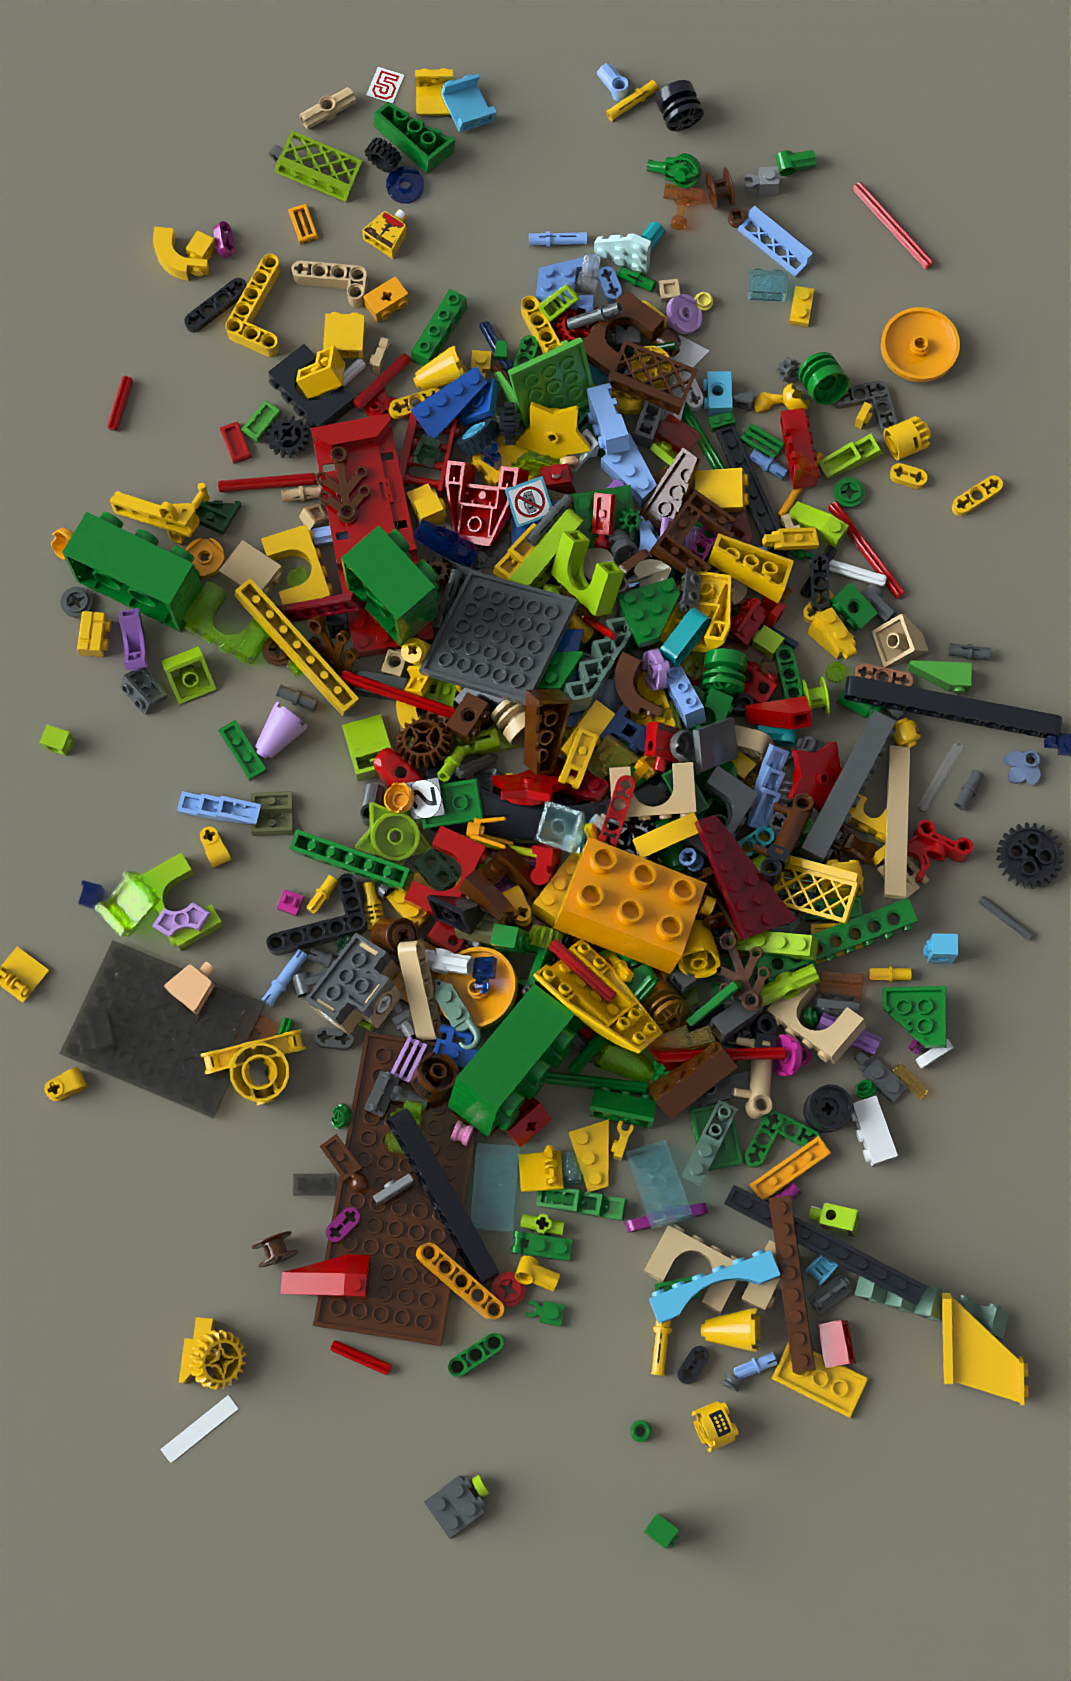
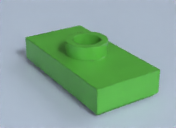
(261, 421)

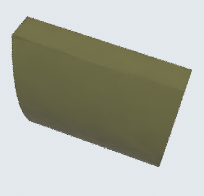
(275, 813)

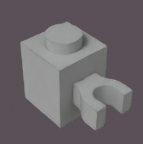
(766, 181)

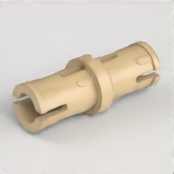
(300, 493)

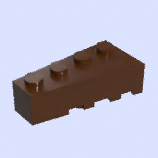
(544, 728)
(691, 1079)

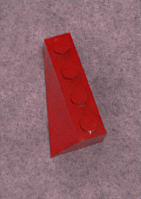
(798, 448)

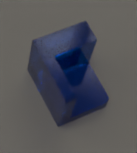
(91, 894)

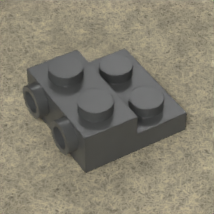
(455, 1506)

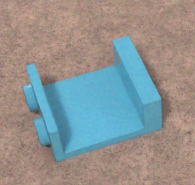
(467, 103)

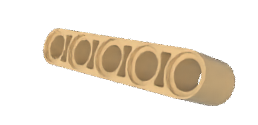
(420, 990)

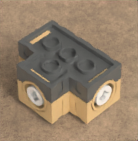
(356, 986)

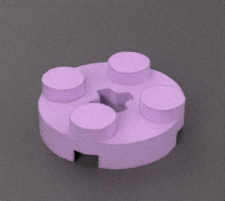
(675, 319)
(656, 669)

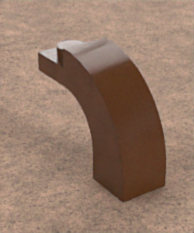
(627, 688)

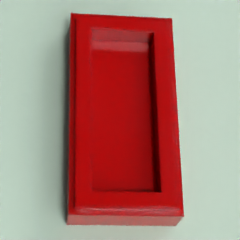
(235, 442)

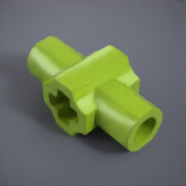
(530, 1222)

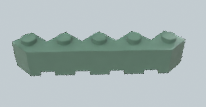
(595, 672)
(931, 1306)

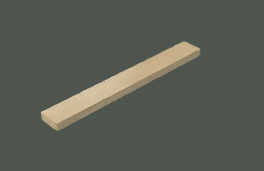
(897, 822)

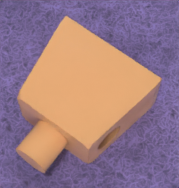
(192, 986)

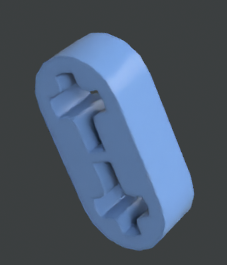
(605, 285)

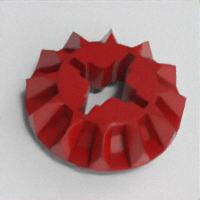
(505, 1279)

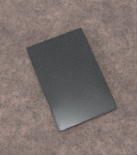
(715, 744)

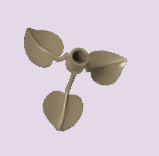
(647, 571)

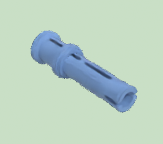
(694, 862)

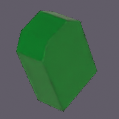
(501, 350)

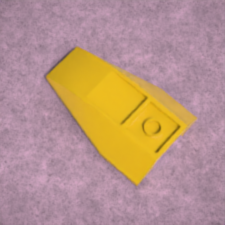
(621, 1020)

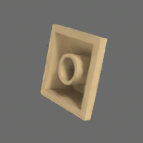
(899, 641)

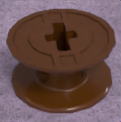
(720, 188)
(275, 1249)

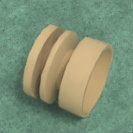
(511, 718)

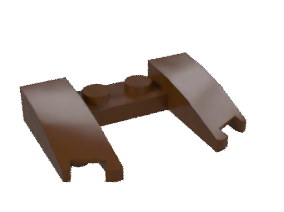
(696, 509)
(481, 884)

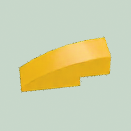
(515, 556)
(666, 835)
(202, 1326)

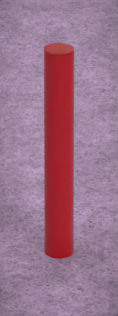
(599, 627)

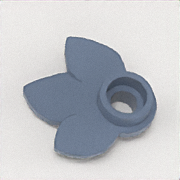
(1021, 768)

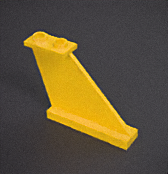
(977, 1357)

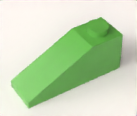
(949, 676)

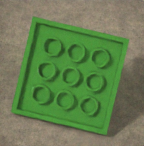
(551, 380)

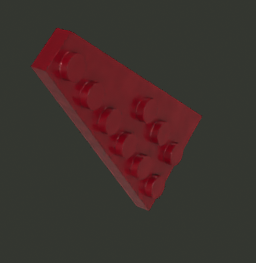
(748, 895)

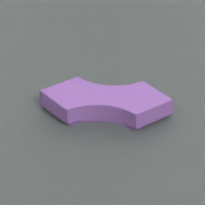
(189, 918)

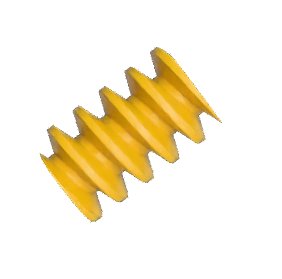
(415, 651)

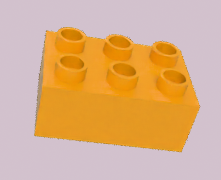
(630, 905)

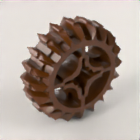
(424, 731)

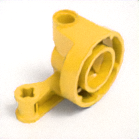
(238, 1057)

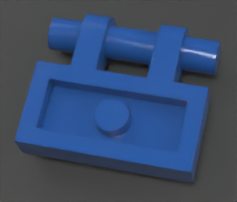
(454, 1050)

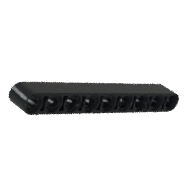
(442, 1196)

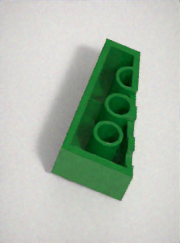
(416, 140)

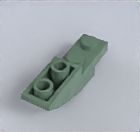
(709, 1143)

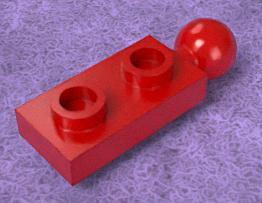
(603, 518)

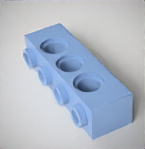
(684, 697)

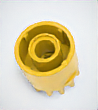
(907, 437)

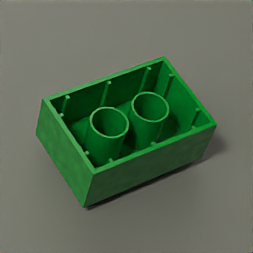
(133, 569)
(390, 584)
(513, 1062)

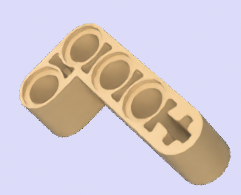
(329, 278)
(752, 743)

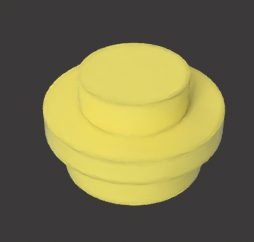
(704, 301)

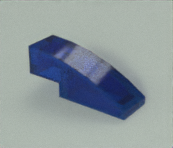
(446, 543)

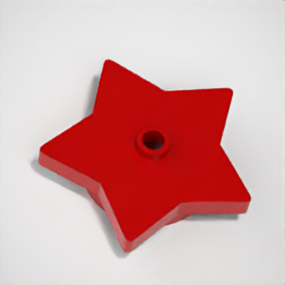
(816, 773)
(528, 787)

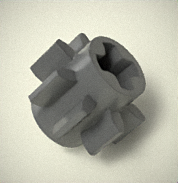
(788, 370)
(808, 744)

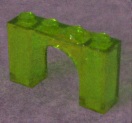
(200, 620)

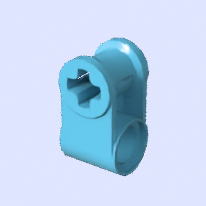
(824, 1266)

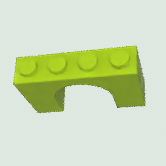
(569, 571)
(165, 877)

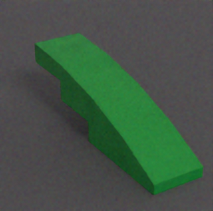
(583, 1203)

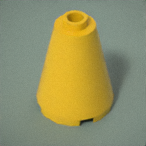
(440, 370)
(700, 952)
(734, 1330)

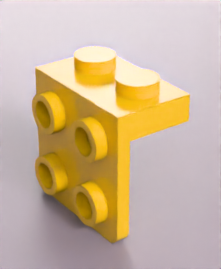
(428, 91)

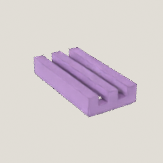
(416, 1043)

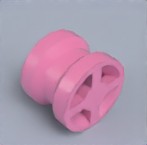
(462, 1132)

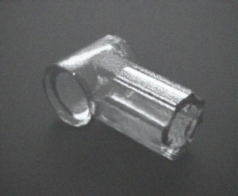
(587, 280)

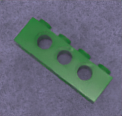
(439, 328)

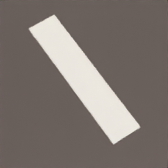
(199, 1429)

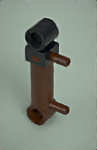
(780, 851)

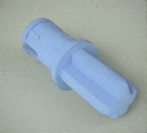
(755, 1366)

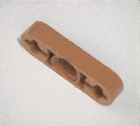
(890, 672)

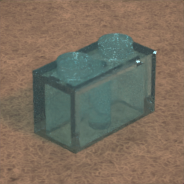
(767, 285)

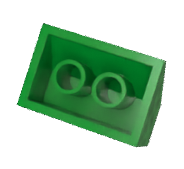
(623, 1107)

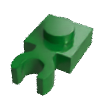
(550, 1313)

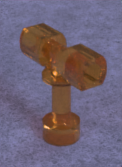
(682, 199)

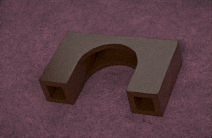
(636, 315)

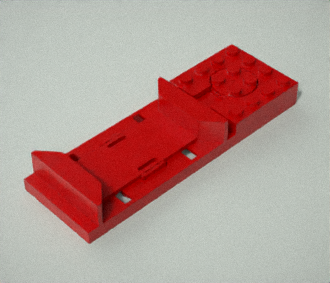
(364, 443)

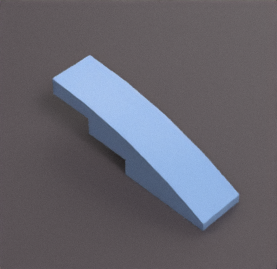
(767, 786)
(219, 808)

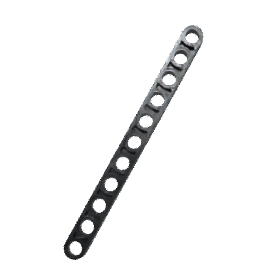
(952, 707)

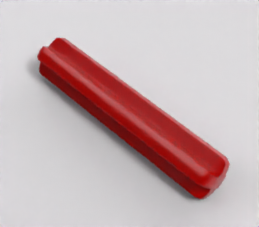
(120, 403)
(360, 1357)

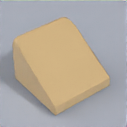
(313, 516)

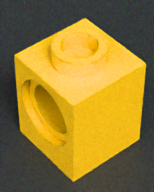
(201, 246)

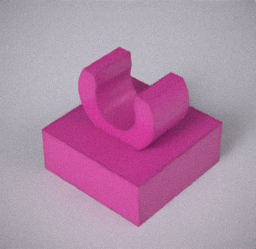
(290, 902)

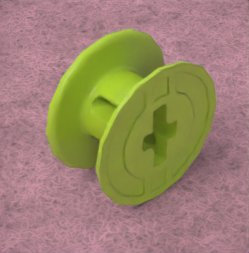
(817, 696)

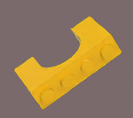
(299, 543)

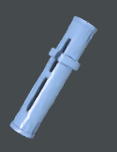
(557, 238)
(280, 984)

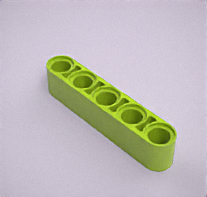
(545, 552)

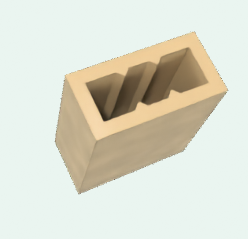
(251, 563)

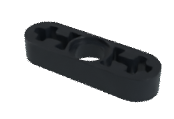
(824, 574)

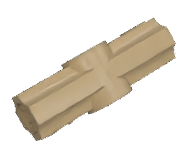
(336, 103)

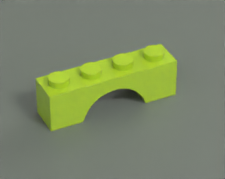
(786, 944)

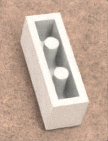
(873, 1131)

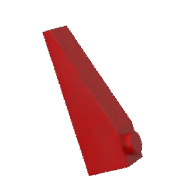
(336, 1277)

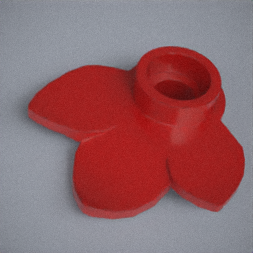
(378, 404)

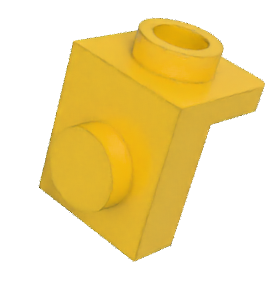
(418, 683)

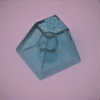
(562, 827)

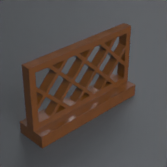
(643, 391)

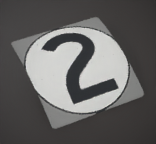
(427, 799)

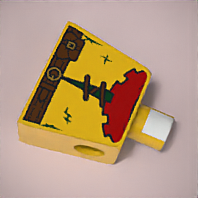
(386, 232)

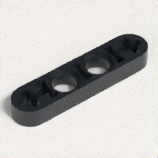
(213, 302)

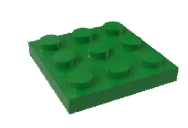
(584, 503)

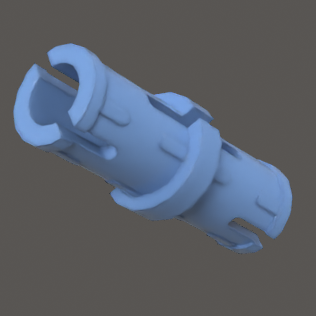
(768, 464)

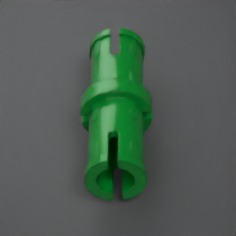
(625, 273)

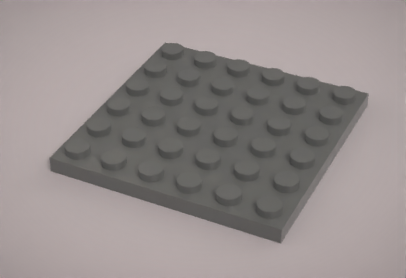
(499, 637)

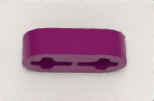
(224, 239)
(339, 1220)

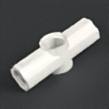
(445, 961)

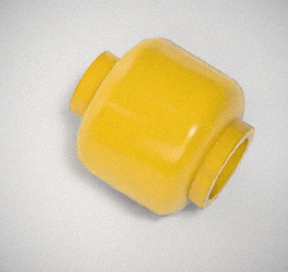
(906, 733)

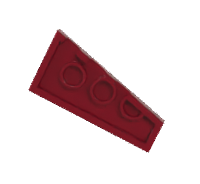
(591, 787)

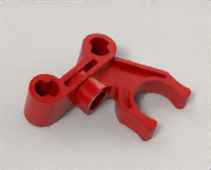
(936, 847)

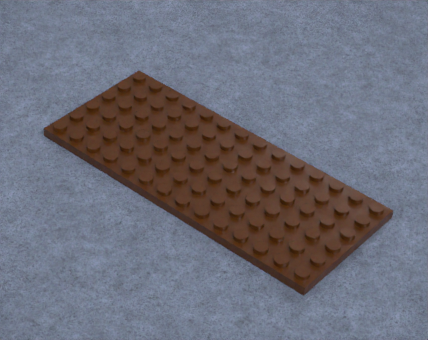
(402, 1294)

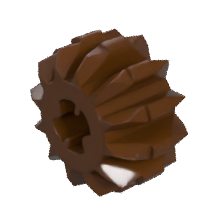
(441, 567)

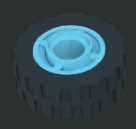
(477, 436)

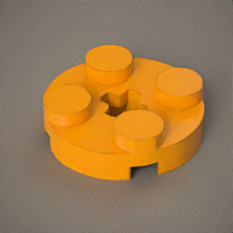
(216, 558)

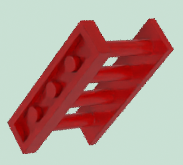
(407, 458)

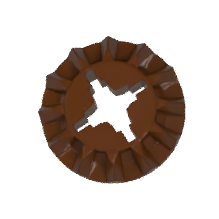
(270, 656)

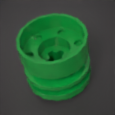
(824, 378)
(724, 671)

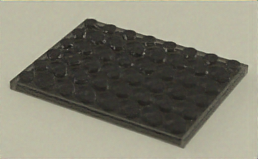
(157, 1034)

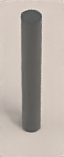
(1005, 918)

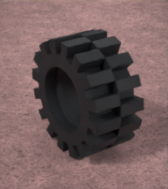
(383, 155)

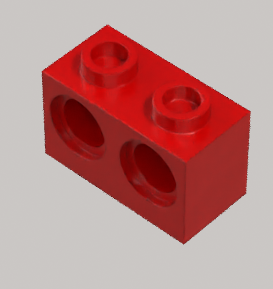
(754, 687)

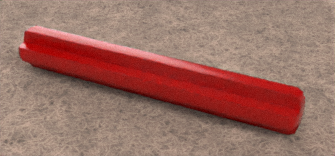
(382, 380)
(582, 970)

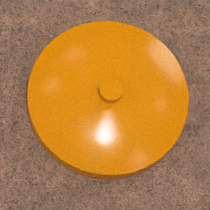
(920, 344)
(492, 1006)

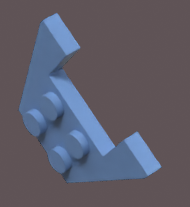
(557, 275)

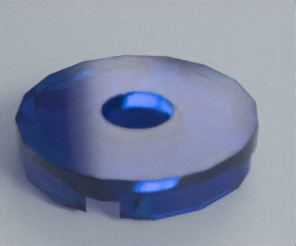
(408, 194)

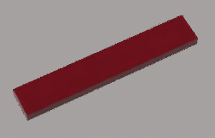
(322, 607)

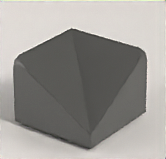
(744, 400)

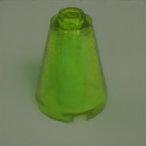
(624, 1062)

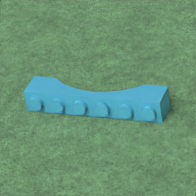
(756, 1270)

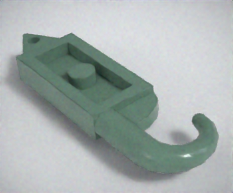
(457, 1012)

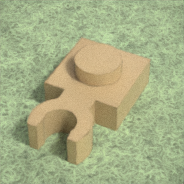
(377, 360)

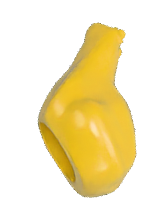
(765, 401)

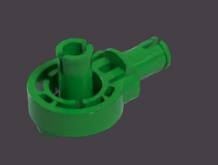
(677, 172)

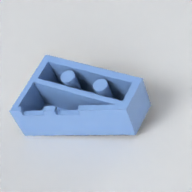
(606, 421)
(631, 470)

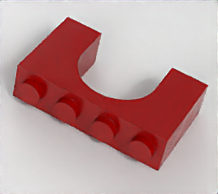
(464, 850)

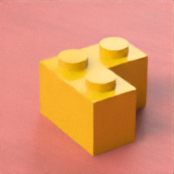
(323, 375)
(427, 505)

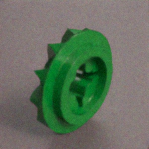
(854, 486)

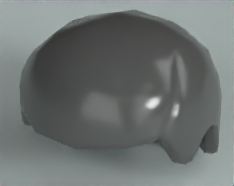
(683, 746)

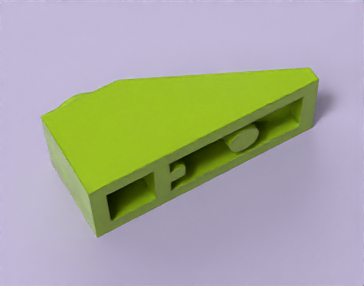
(828, 527)

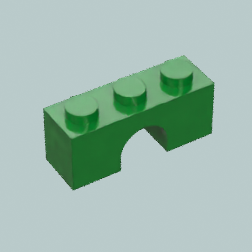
(716, 706)

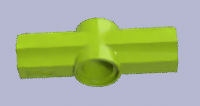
(788, 984)

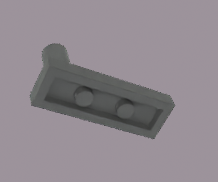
(724, 1088)

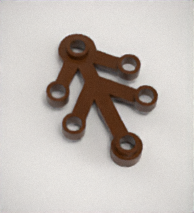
(343, 488)
(317, 626)
(744, 974)

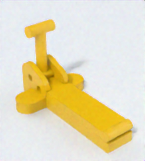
(176, 519)

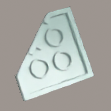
(625, 251)

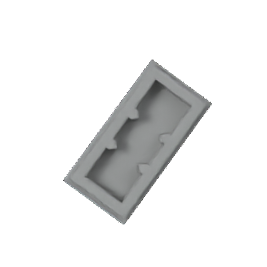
(393, 1188)

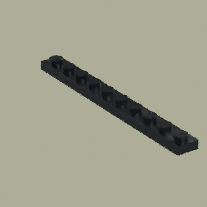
(832, 1248)

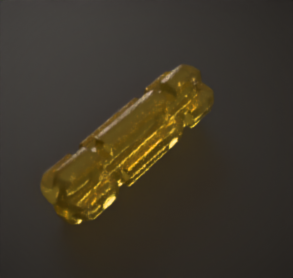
(910, 1081)

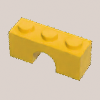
(865, 824)

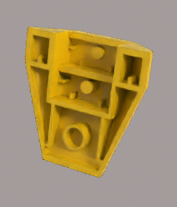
(713, 602)

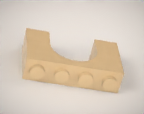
(681, 801)
(830, 1042)
(676, 1243)

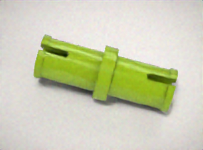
(452, 763)

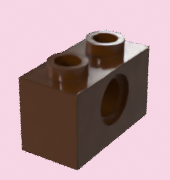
(468, 707)

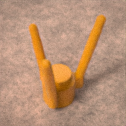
(476, 832)

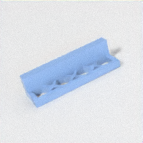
(778, 235)

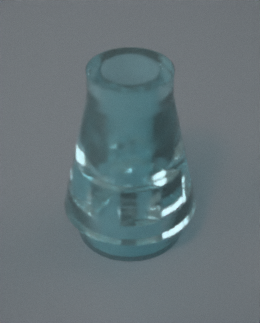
(571, 1170)

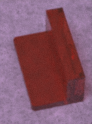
(677, 434)

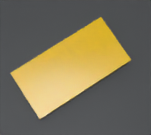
(832, 1387)

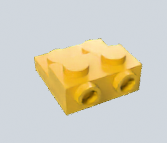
(397, 901)

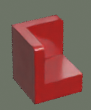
(774, 611)

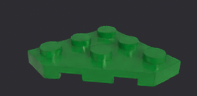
(649, 609)
(920, 1012)

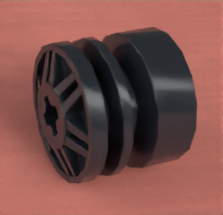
(679, 105)
(833, 1098)

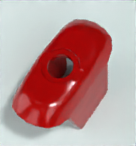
(386, 763)

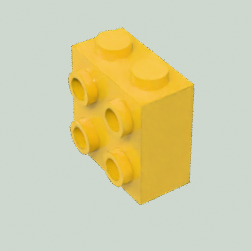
(346, 333)

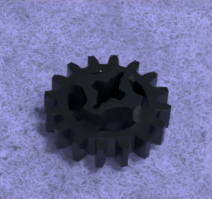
(509, 423)
(289, 444)

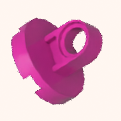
(793, 1060)

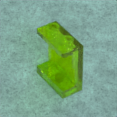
(128, 904)

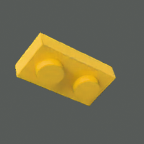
(801, 306)

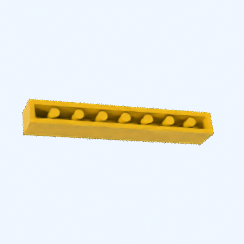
(296, 646)

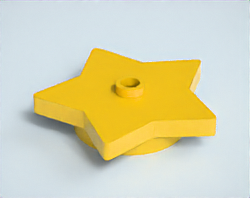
(553, 432)

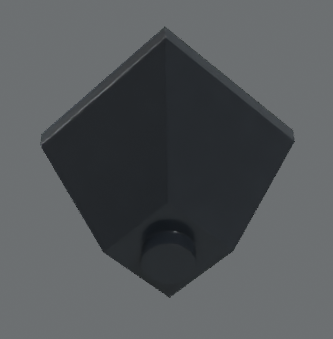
(456, 912)

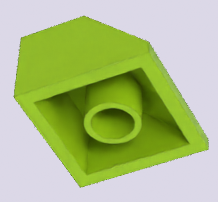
(188, 675)

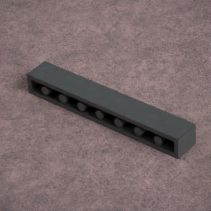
(848, 785)

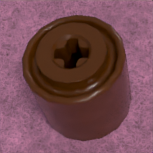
(389, 932)

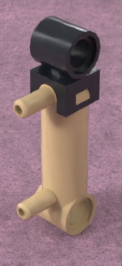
(760, 1069)

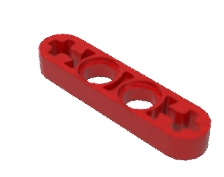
(617, 814)

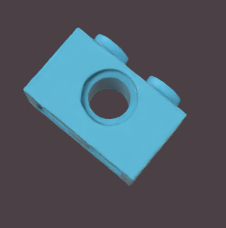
(718, 382)
(941, 948)

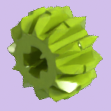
(543, 936)

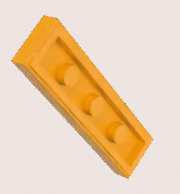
(790, 1168)

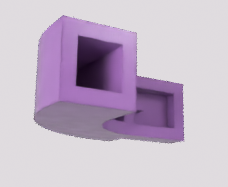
(133, 639)

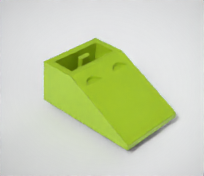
(365, 741)

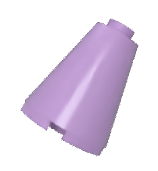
(279, 731)

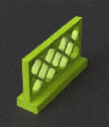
(313, 176)

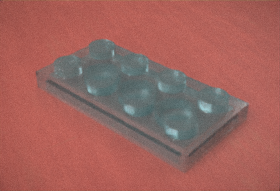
(658, 1184)
(494, 1187)

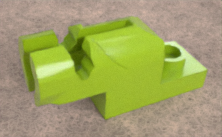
(487, 742)

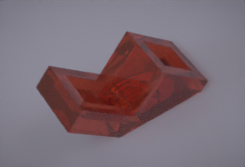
(742, 528)

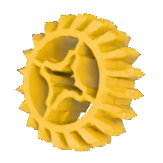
(226, 1364)

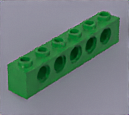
(352, 860)

